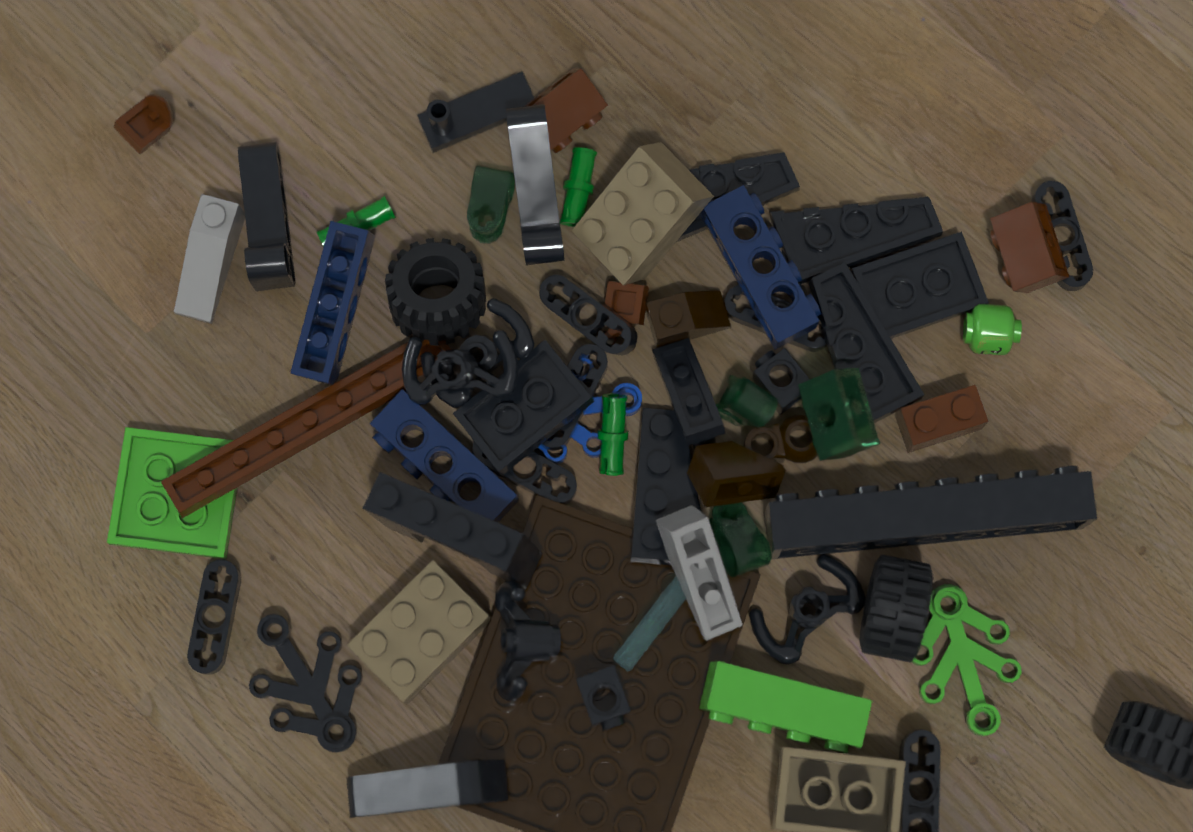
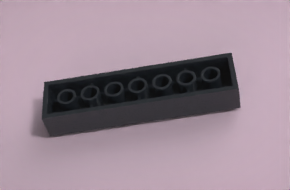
(930, 514)

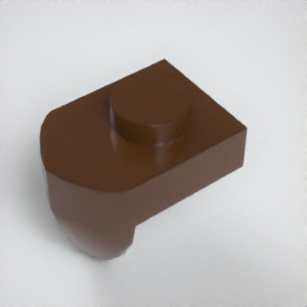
(145, 122)

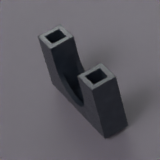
(424, 515)

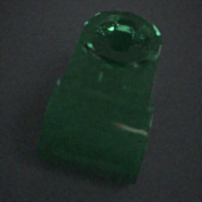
(490, 197)
(746, 403)
(739, 539)

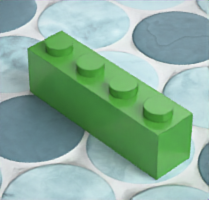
(785, 705)

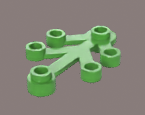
(963, 653)

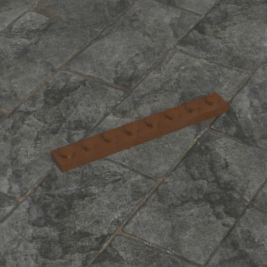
(291, 431)

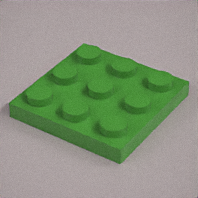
(142, 508)

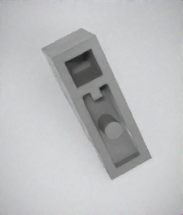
(208, 257)
(699, 570)

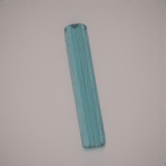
(650, 626)

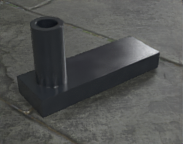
(473, 113)
(689, 393)

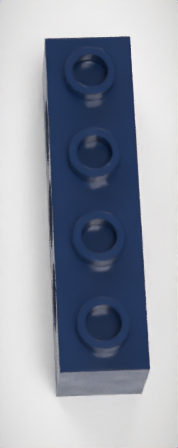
(333, 303)
(779, 324)
(403, 416)

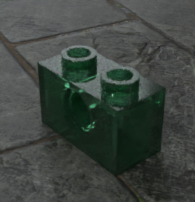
(838, 414)

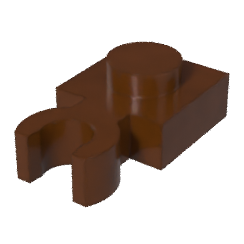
(628, 302)

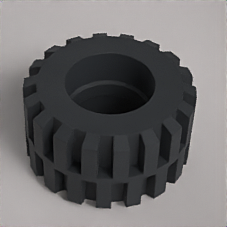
(436, 265)
(896, 608)
(1153, 743)

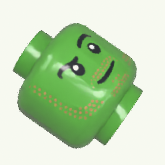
(991, 329)

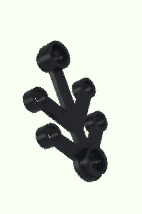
(309, 689)

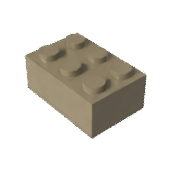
(642, 213)
(419, 632)
(837, 792)

